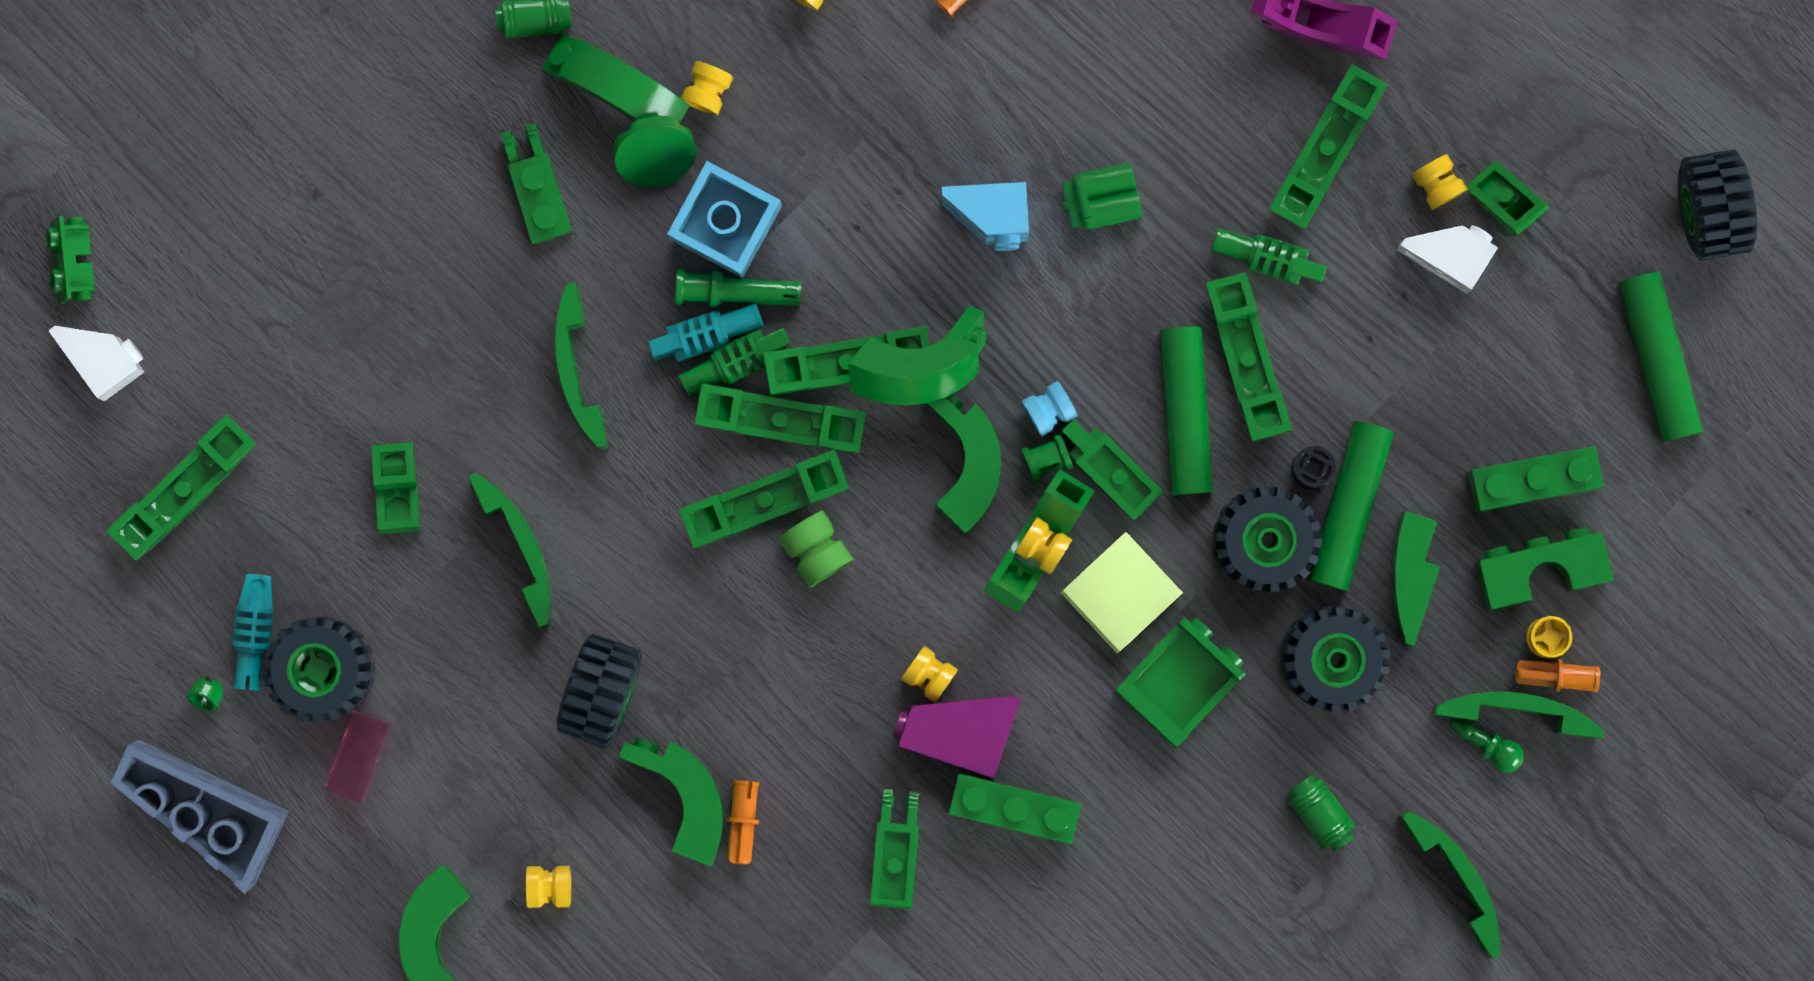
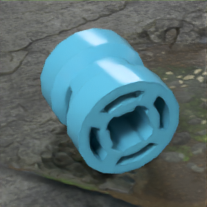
(1048, 409)

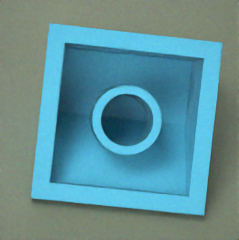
(991, 212)

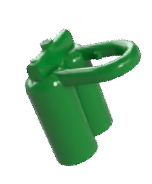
(1102, 197)

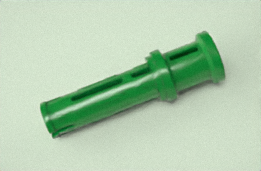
(715, 288)

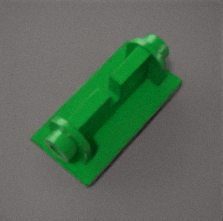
(66, 244)

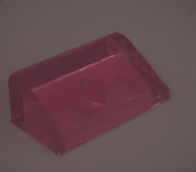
(358, 756)

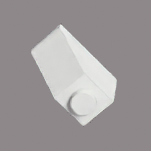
(1452, 254)
(100, 359)

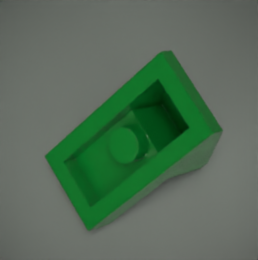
(1506, 199)

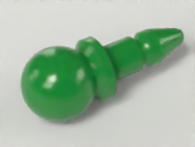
(1504, 754)

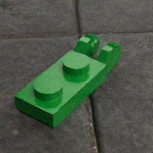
(537, 189)
(895, 855)

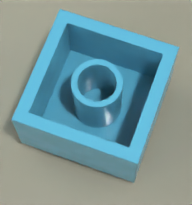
(724, 219)

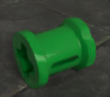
(1046, 458)

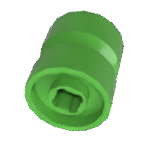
(817, 552)

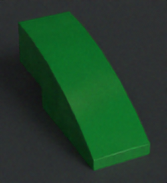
(1411, 575)

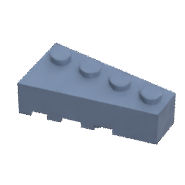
(206, 812)

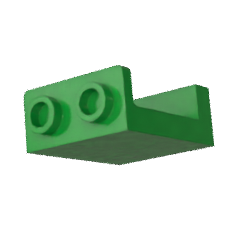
(1181, 680)

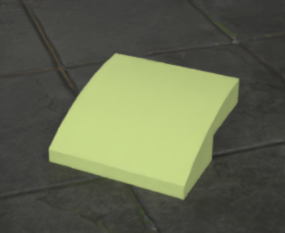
(1121, 592)

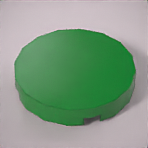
(654, 151)

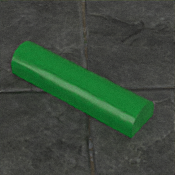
(1660, 356)
(1186, 411)
(1351, 505)

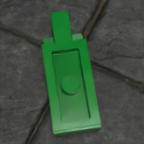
(1112, 470)

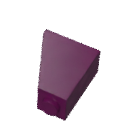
(960, 732)

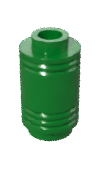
(532, 17)
(1321, 813)

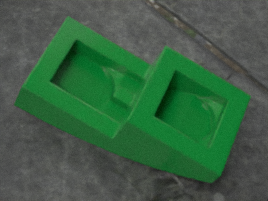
(396, 488)

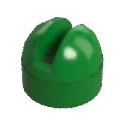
(206, 694)

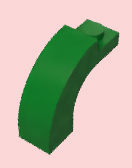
(611, 81)
(920, 374)
(978, 483)
(1059, 508)
(701, 799)
(423, 921)

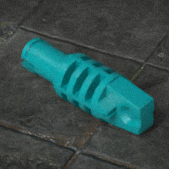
(704, 333)
(252, 629)

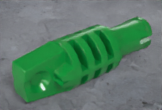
(1269, 256)
(734, 360)

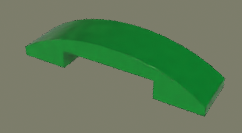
(1328, 146)
(571, 317)
(1247, 357)
(828, 364)
(780, 419)
(182, 489)
(764, 499)
(540, 593)
(1568, 720)
(1483, 925)

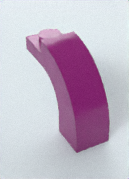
(1330, 24)

